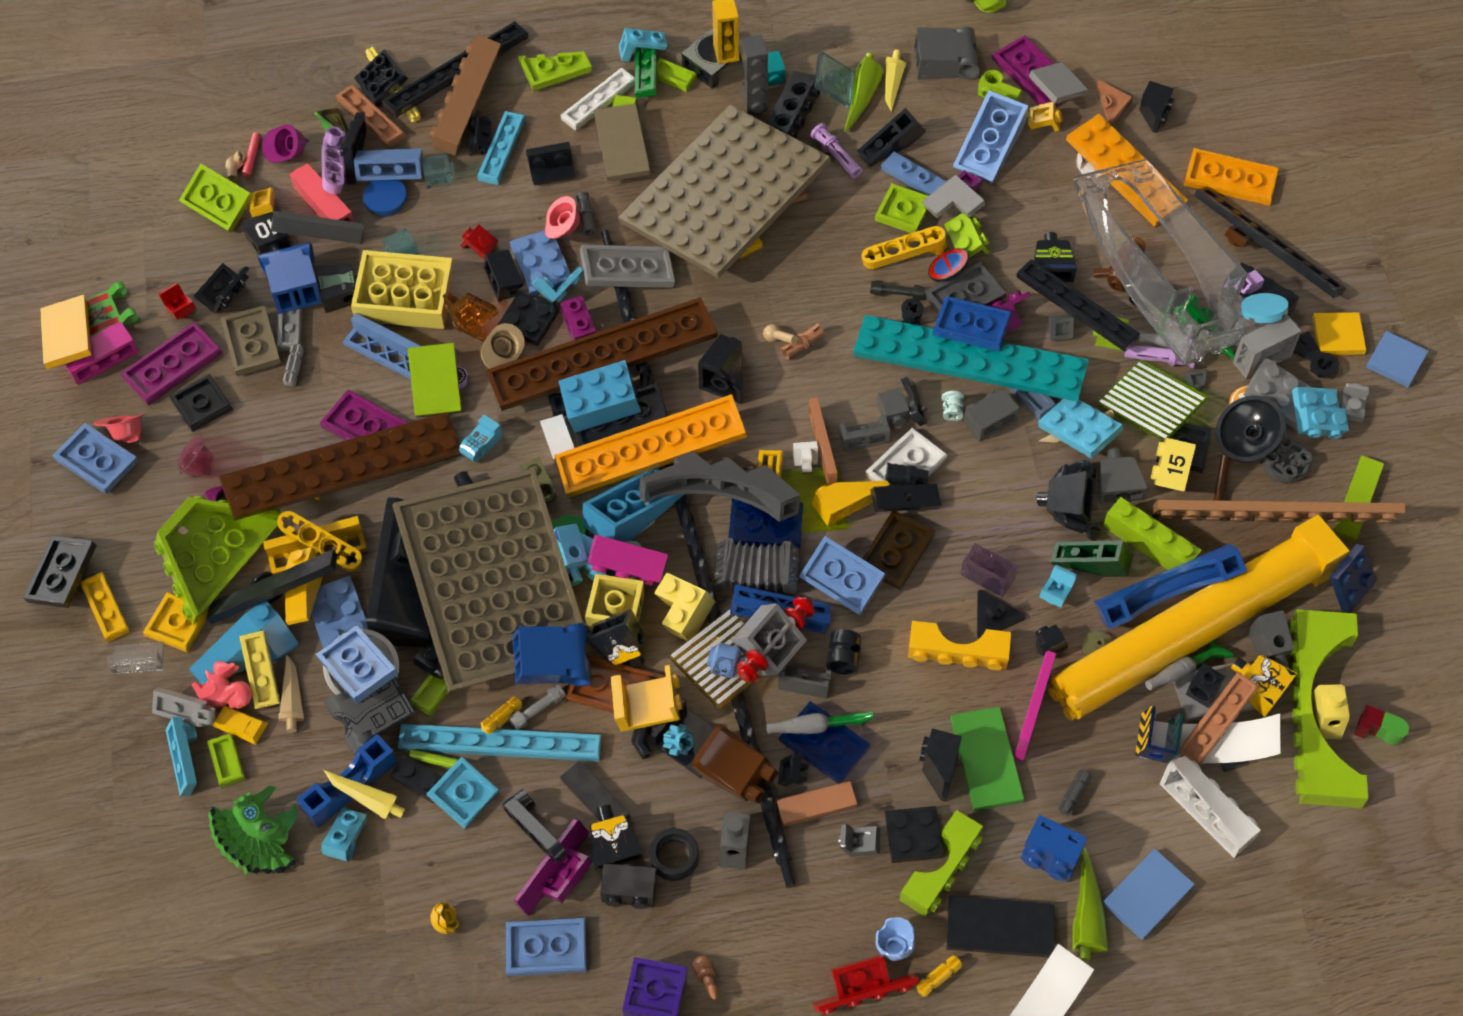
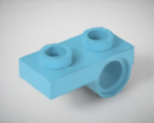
(342, 836)

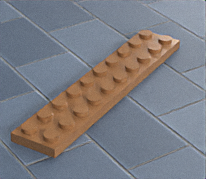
(1285, 511)

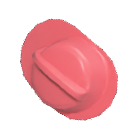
(562, 218)
(123, 428)

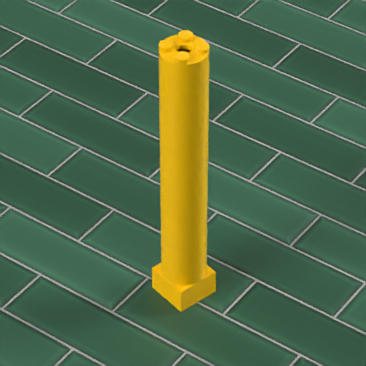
(1190, 624)

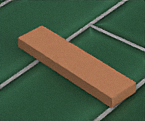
(376, 120)
(822, 441)
(1218, 718)

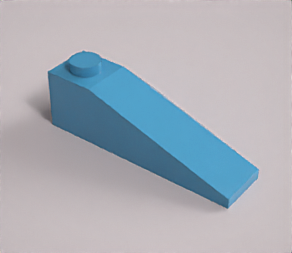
(229, 647)

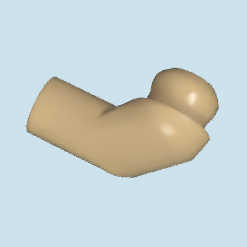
(233, 164)

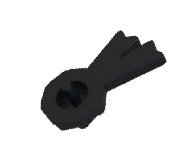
(1321, 363)
(915, 408)

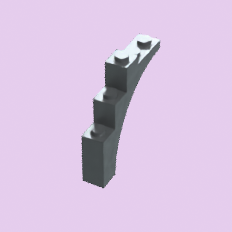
(726, 479)

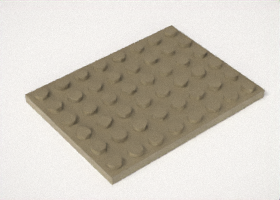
(724, 191)
(483, 570)

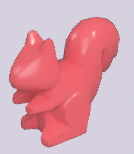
(219, 691)

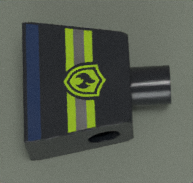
(1056, 257)

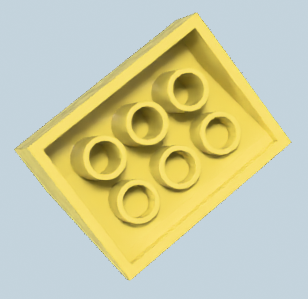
(402, 289)

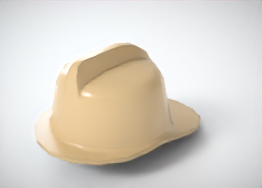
(502, 345)

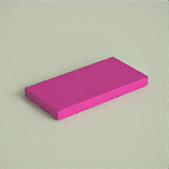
(1034, 706)

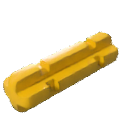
(501, 715)
(939, 976)

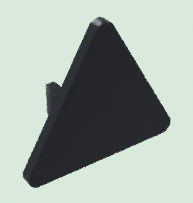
(994, 614)

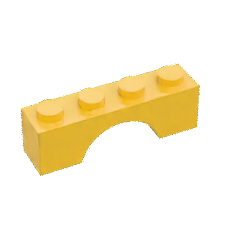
(988, 651)

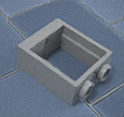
(1271, 341)

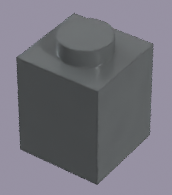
(894, 407)

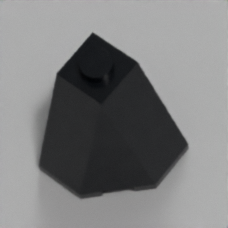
(722, 368)

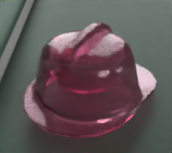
(195, 458)

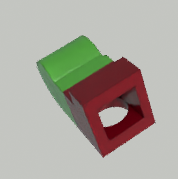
(1382, 725)

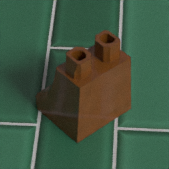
(733, 765)

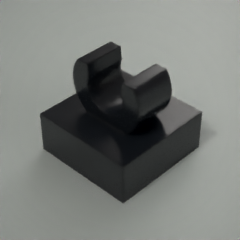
(790, 770)

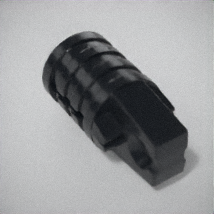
(905, 474)

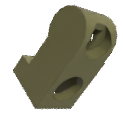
(545, 483)

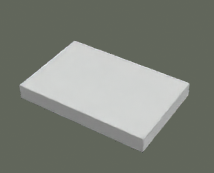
(908, 450)

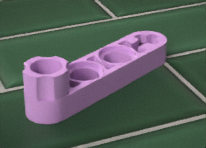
(333, 137)

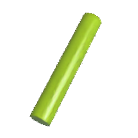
(432, 758)

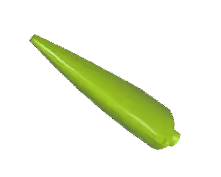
(864, 87)
(1089, 921)

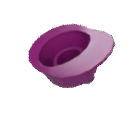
(283, 144)

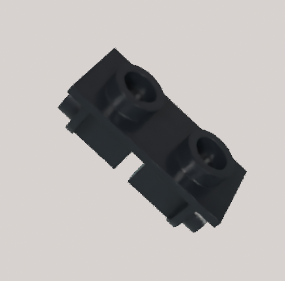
(476, 141)

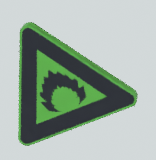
(332, 117)

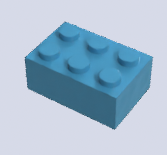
(599, 396)

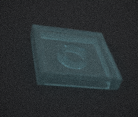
(834, 79)

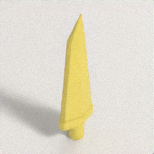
(894, 73)
(370, 797)

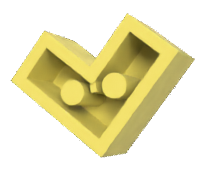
(688, 606)

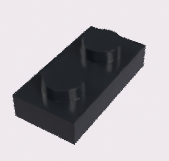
(415, 776)

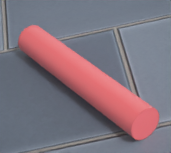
(250, 158)

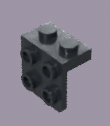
(221, 287)

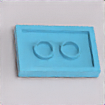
(1080, 426)

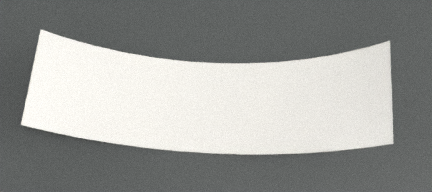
(1239, 743)
(1055, 985)

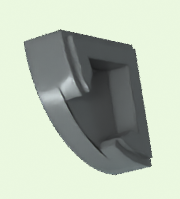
(1196, 379)

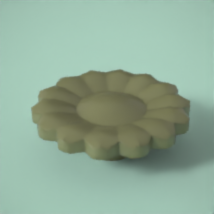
(1094, 641)

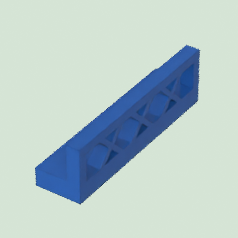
(748, 606)

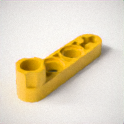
(935, 244)
(320, 540)

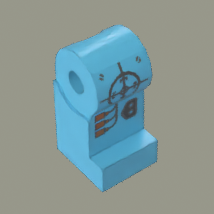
(481, 439)

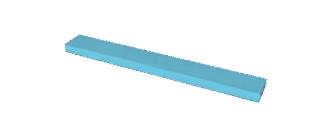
(500, 742)

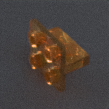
(470, 314)

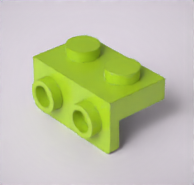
(966, 234)

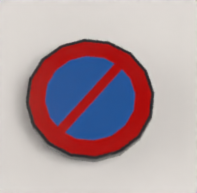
(948, 265)

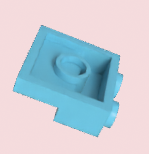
(1319, 412)

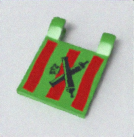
(103, 310)

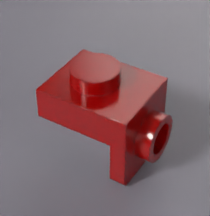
(479, 240)
(177, 302)

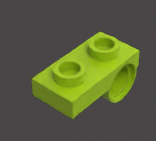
(993, 82)

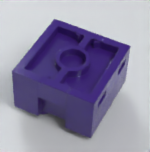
(654, 988)

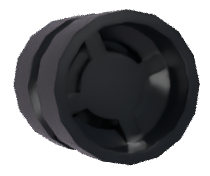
(844, 651)

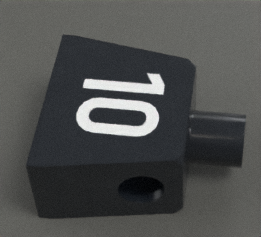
(261, 237)

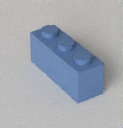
(388, 164)

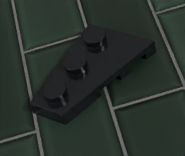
(353, 141)

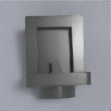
(859, 841)

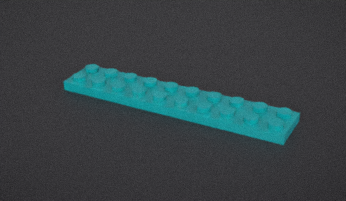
(1010, 367)

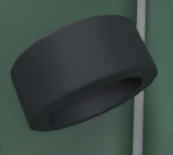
(670, 835)

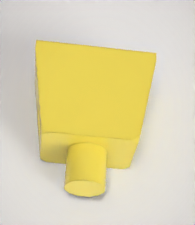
(1330, 705)

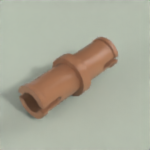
(803, 342)

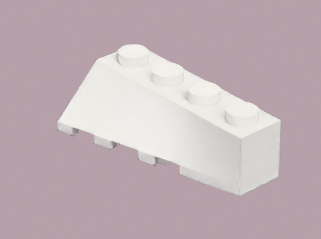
(1209, 805)

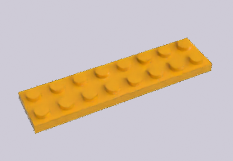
(649, 446)

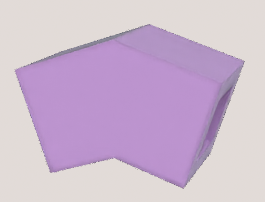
(1253, 282)

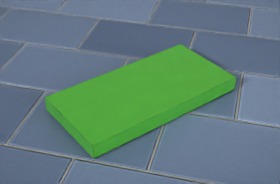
(987, 759)

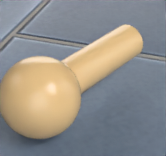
(773, 333)

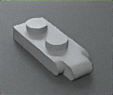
(174, 704)

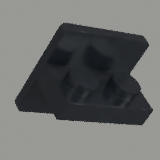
(550, 163)

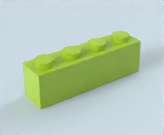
(1149, 535)

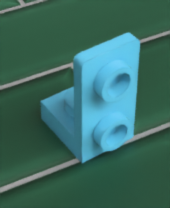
(640, 38)
(546, 287)

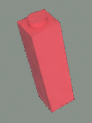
(310, 188)

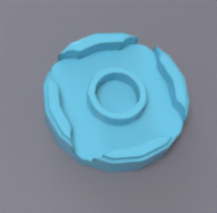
(1264, 307)

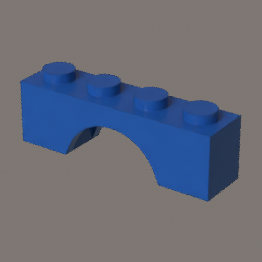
(369, 764)

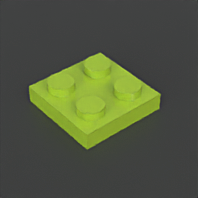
(902, 209)

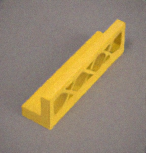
(342, 529)

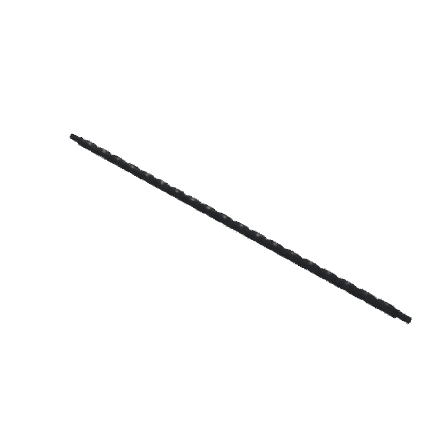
(704, 582)

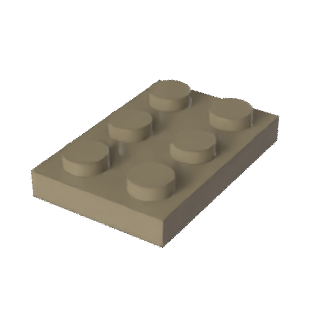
(250, 340)

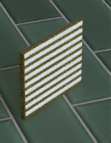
(693, 659)

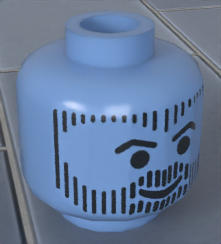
(724, 659)

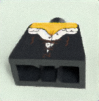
(619, 639)
(612, 839)

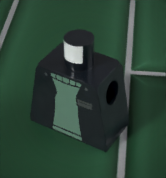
(336, 285)

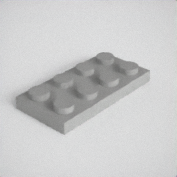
(627, 266)

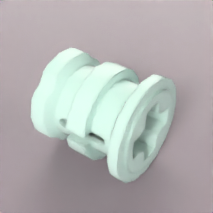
(953, 405)

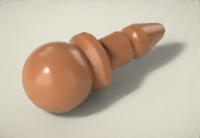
(703, 968)

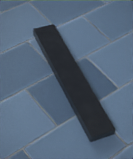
(1078, 305)
(272, 586)

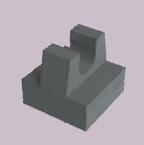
(1061, 327)

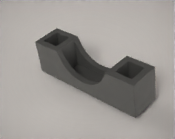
(755, 63)

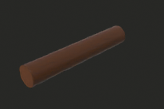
(1221, 478)

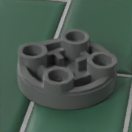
(1288, 463)

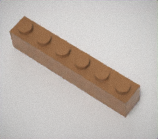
(465, 95)

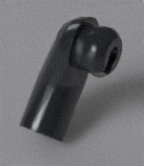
(639, 741)

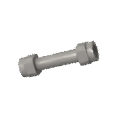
(554, 694)

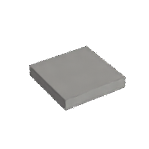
(1058, 82)

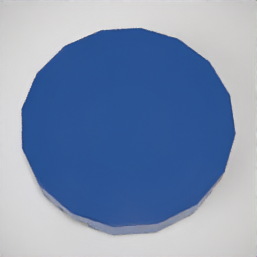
(384, 197)

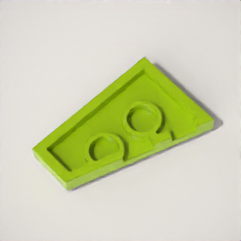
(552, 70)

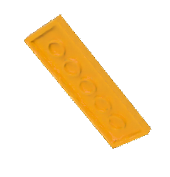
(1108, 148)

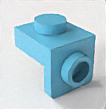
(1058, 586)

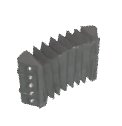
(757, 568)

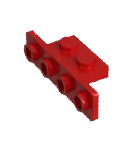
(861, 981)

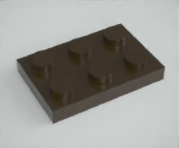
(898, 548)

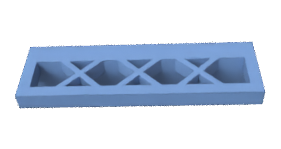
(380, 336)

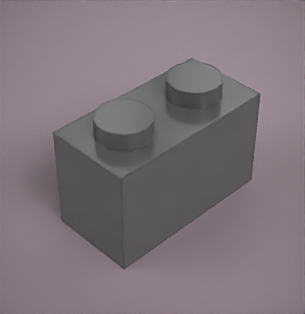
(991, 414)

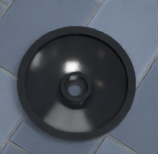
(1245, 418)

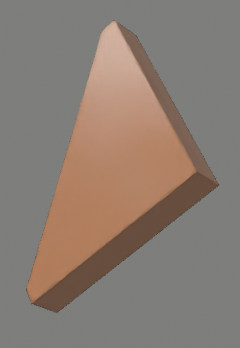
(1113, 101)

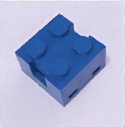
(1053, 848)

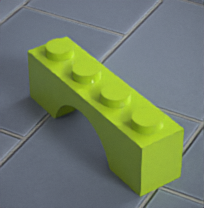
(924, 889)

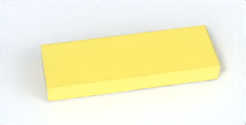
(260, 669)

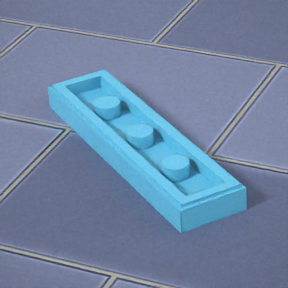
(501, 148)

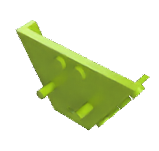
(210, 551)

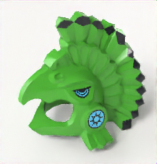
(251, 836)

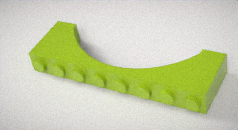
(1321, 773)

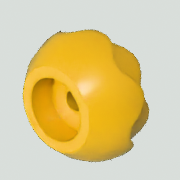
(444, 918)

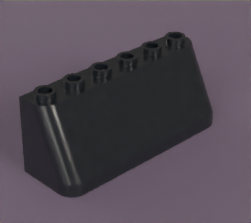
(394, 597)

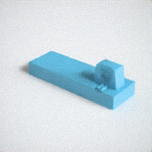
(178, 737)

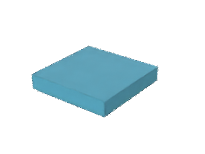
(463, 792)

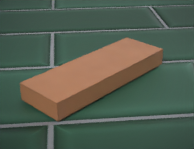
(816, 803)

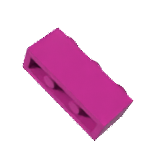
(107, 350)
(626, 560)

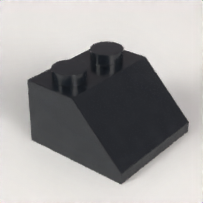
(939, 757)

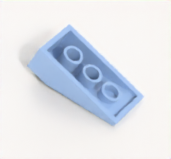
(992, 136)

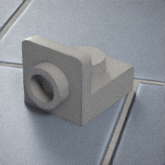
(1354, 400)

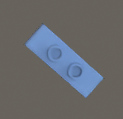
(911, 174)

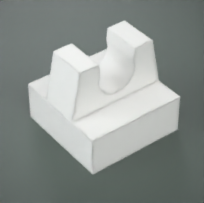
(805, 455)

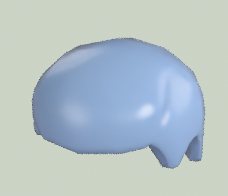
(896, 939)

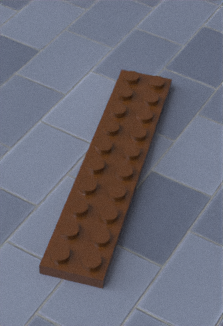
(631, 341)
(340, 466)

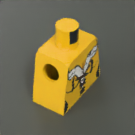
(1270, 678)

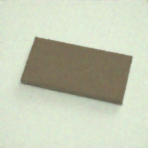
(621, 142)

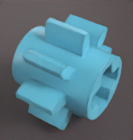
(678, 740)

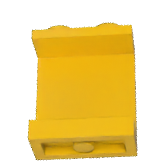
(646, 702)

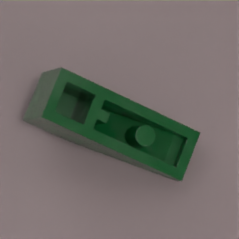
(1094, 557)

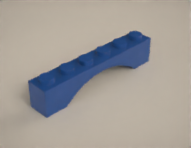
(1198, 572)

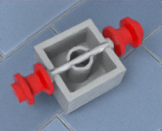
(771, 638)

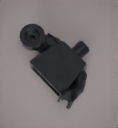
(1071, 497)

